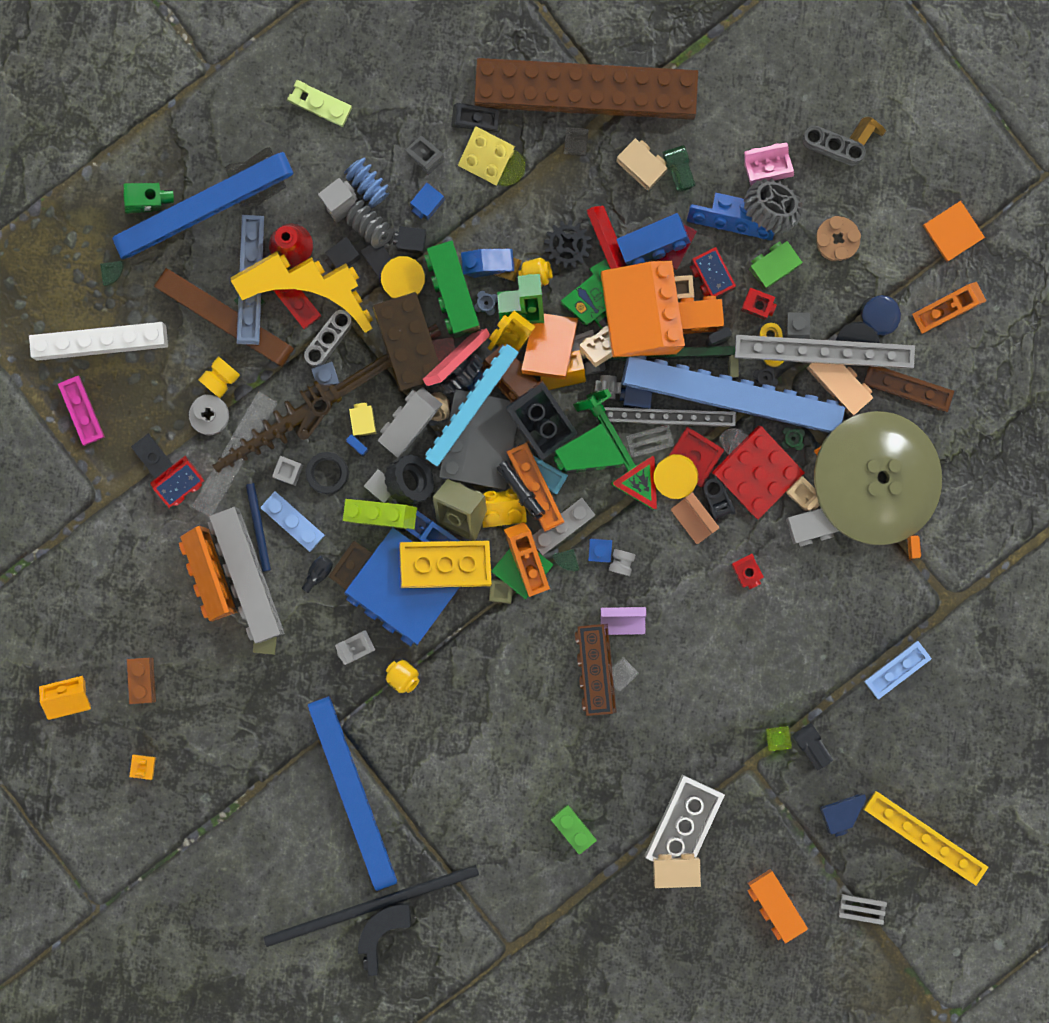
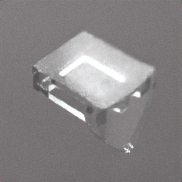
(732, 438)

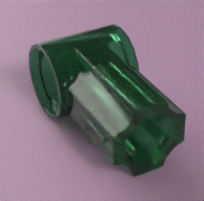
(678, 164)

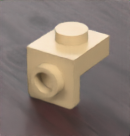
(803, 494)

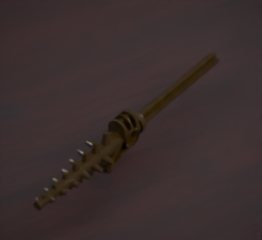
(306, 416)

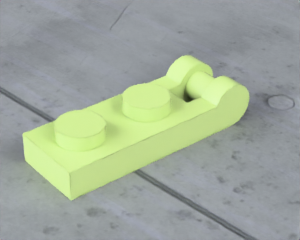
(320, 103)

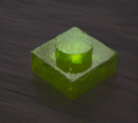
(778, 738)

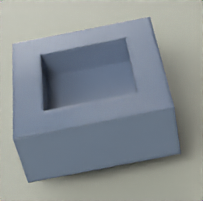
(325, 374)

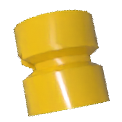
(219, 377)

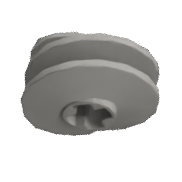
(216, 423)

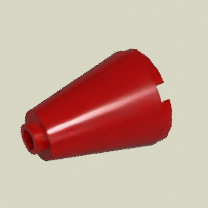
(293, 242)

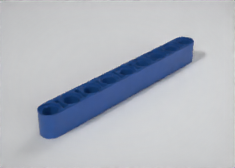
(203, 205)
(352, 793)

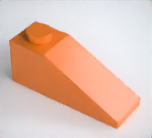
(949, 307)
(527, 558)

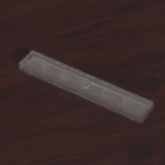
(219, 483)

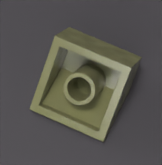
(460, 509)

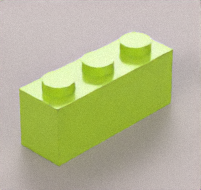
(380, 514)

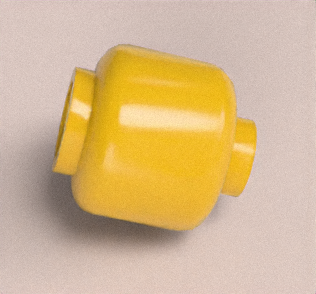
(537, 266)
(402, 676)

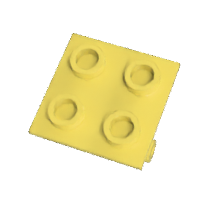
(486, 155)

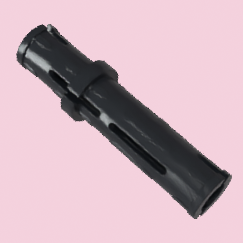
(525, 496)

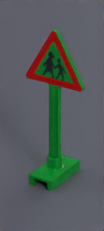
(638, 479)

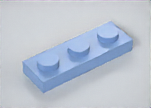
(292, 521)
(897, 670)

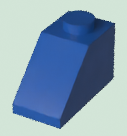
(487, 262)

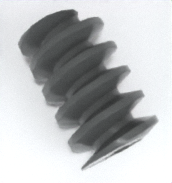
(368, 225)

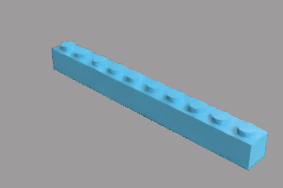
(472, 405)

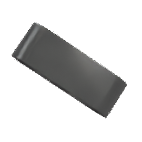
(822, 147)

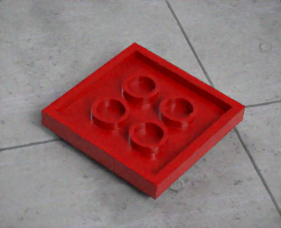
(758, 472)

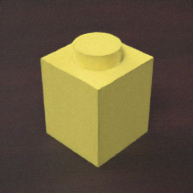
(362, 420)

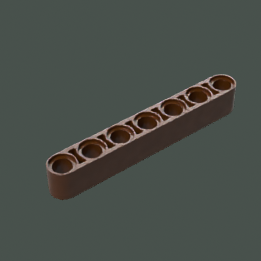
(219, 315)

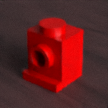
(754, 296)
(739, 568)

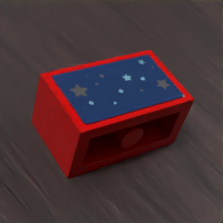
(712, 274)
(177, 482)

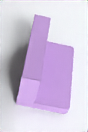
(624, 620)

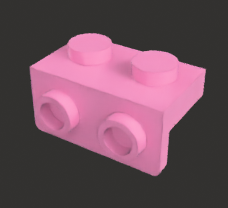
(768, 163)

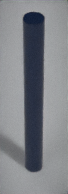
(258, 528)

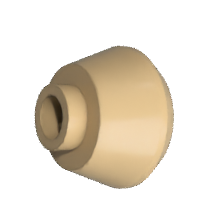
(444, 411)

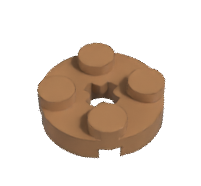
(841, 251)

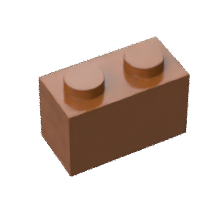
(141, 680)

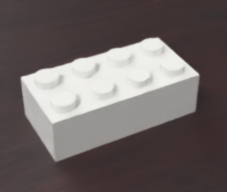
(685, 820)

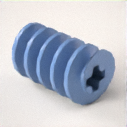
(366, 182)

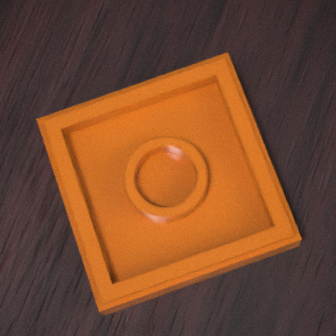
(953, 231)

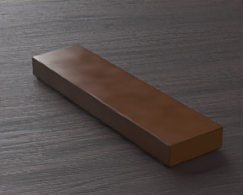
(909, 388)

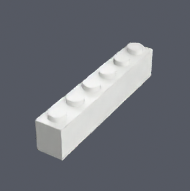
(98, 341)

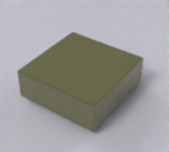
(733, 367)
(500, 592)
(265, 647)

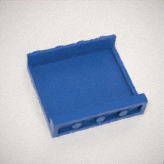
(401, 609)

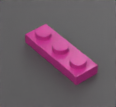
(81, 410)

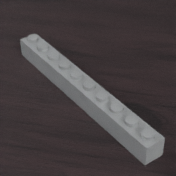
(670, 417)

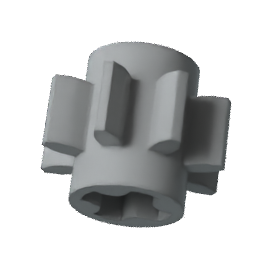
(609, 382)

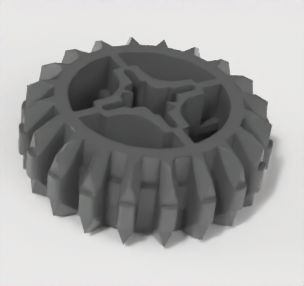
(773, 206)

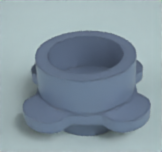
(491, 299)

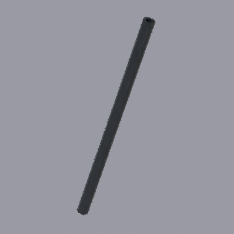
(371, 905)

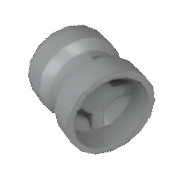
(622, 562)

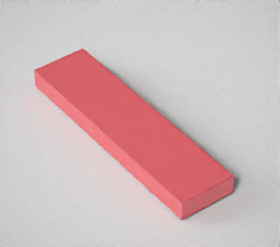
(456, 357)

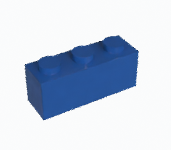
(654, 240)

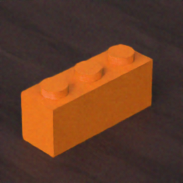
(776, 906)

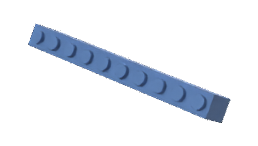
(732, 395)

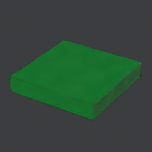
(508, 572)

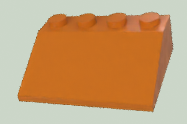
(643, 309)
(208, 574)

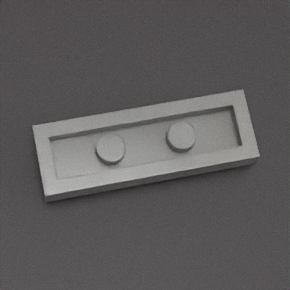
(573, 517)

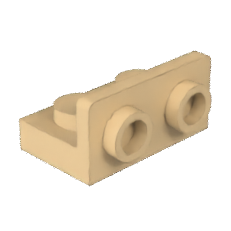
(597, 347)

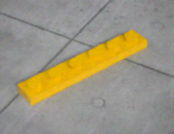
(925, 838)

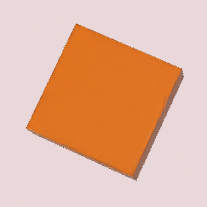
(914, 547)

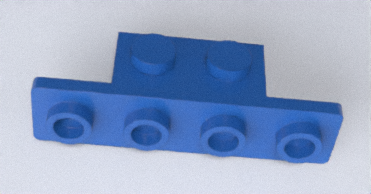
(728, 215)

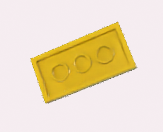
(445, 564)

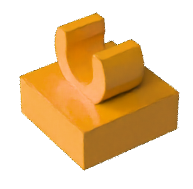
(142, 767)

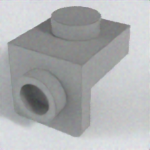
(354, 647)

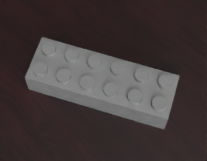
(246, 574)

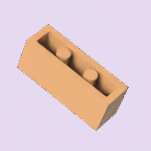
(842, 385)

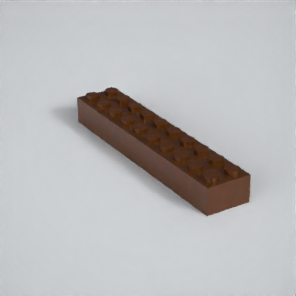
(586, 88)

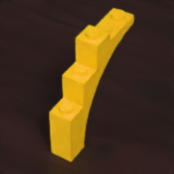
(273, 274)

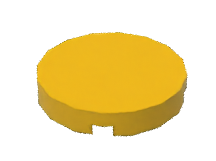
(402, 277)
(676, 476)

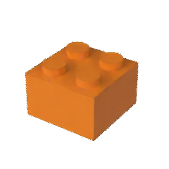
(701, 315)

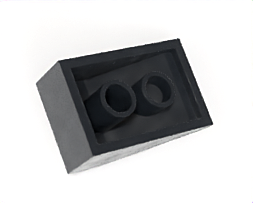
(541, 420)

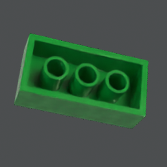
(453, 289)

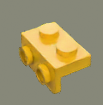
(513, 331)
(503, 509)

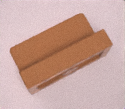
(694, 518)

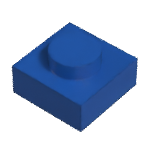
(600, 550)

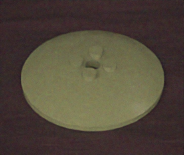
(849, 483)

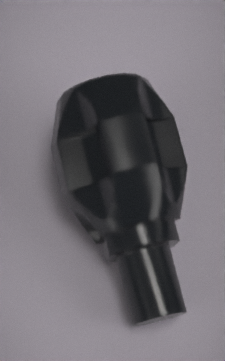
(317, 572)

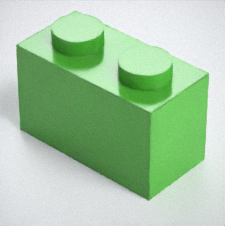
(774, 265)
(573, 829)

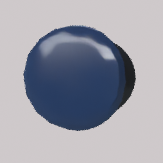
(881, 314)

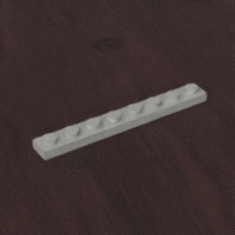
(824, 351)

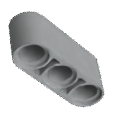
(327, 349)

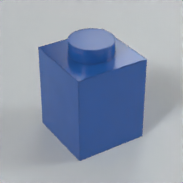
(426, 202)

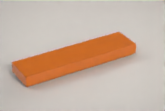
(531, 476)

